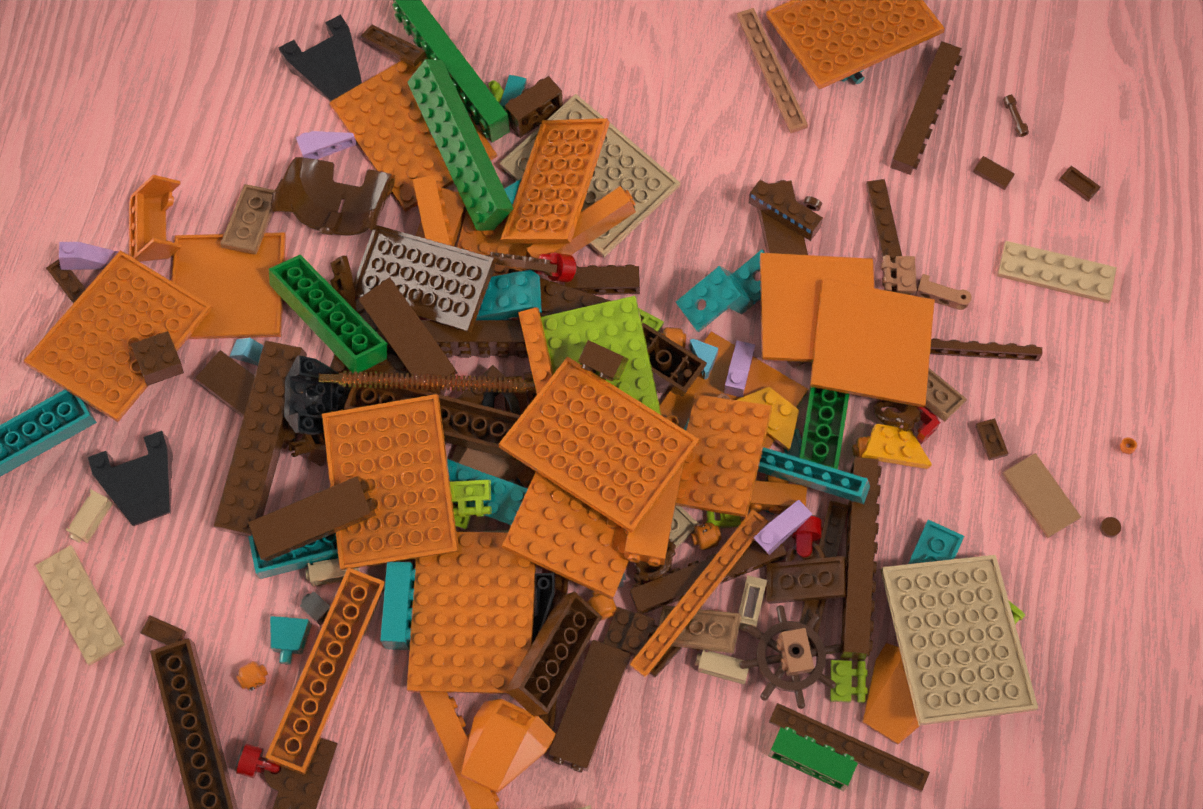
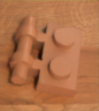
(905, 274)

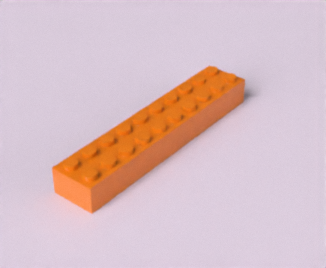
(325, 671)

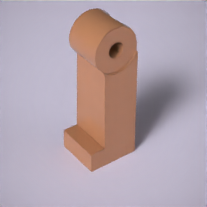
(943, 294)

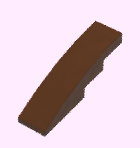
(343, 280)

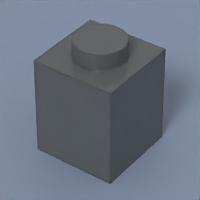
(315, 607)

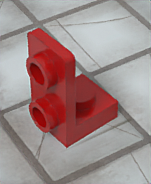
(930, 424)

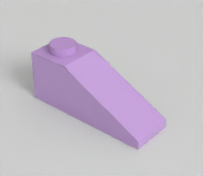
(321, 144)
(83, 256)
(739, 369)
(782, 527)

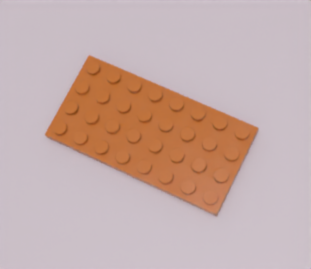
(555, 181)

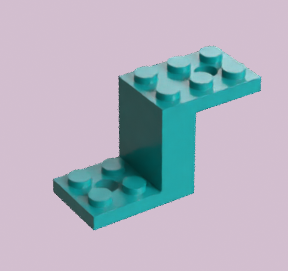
(722, 291)

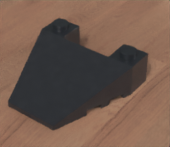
(328, 66)
(141, 485)

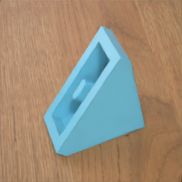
(247, 351)
(705, 352)

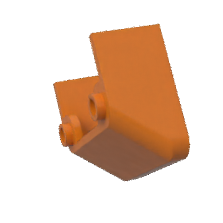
(148, 220)

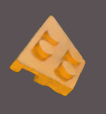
(782, 418)
(896, 446)

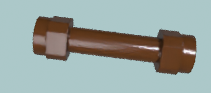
(1021, 128)

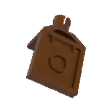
(312, 446)

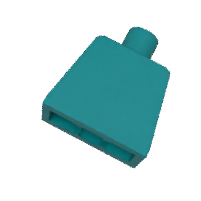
(288, 636)

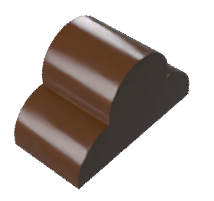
(671, 364)

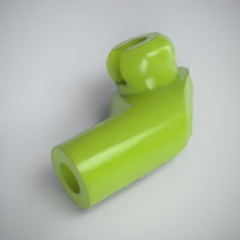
(496, 90)

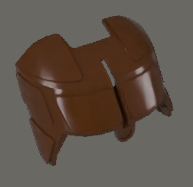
(316, 197)

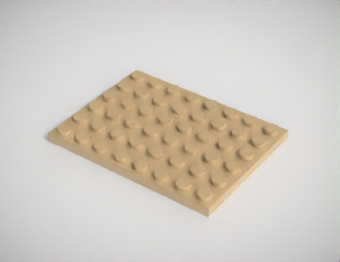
(618, 165)
(958, 640)

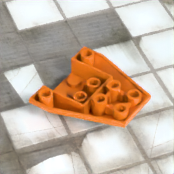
(889, 699)
(503, 744)

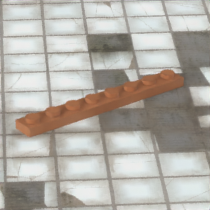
(772, 70)

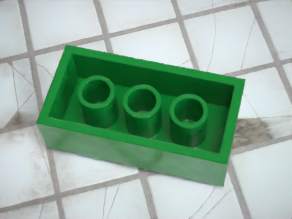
(813, 759)

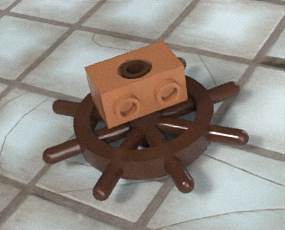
(793, 655)

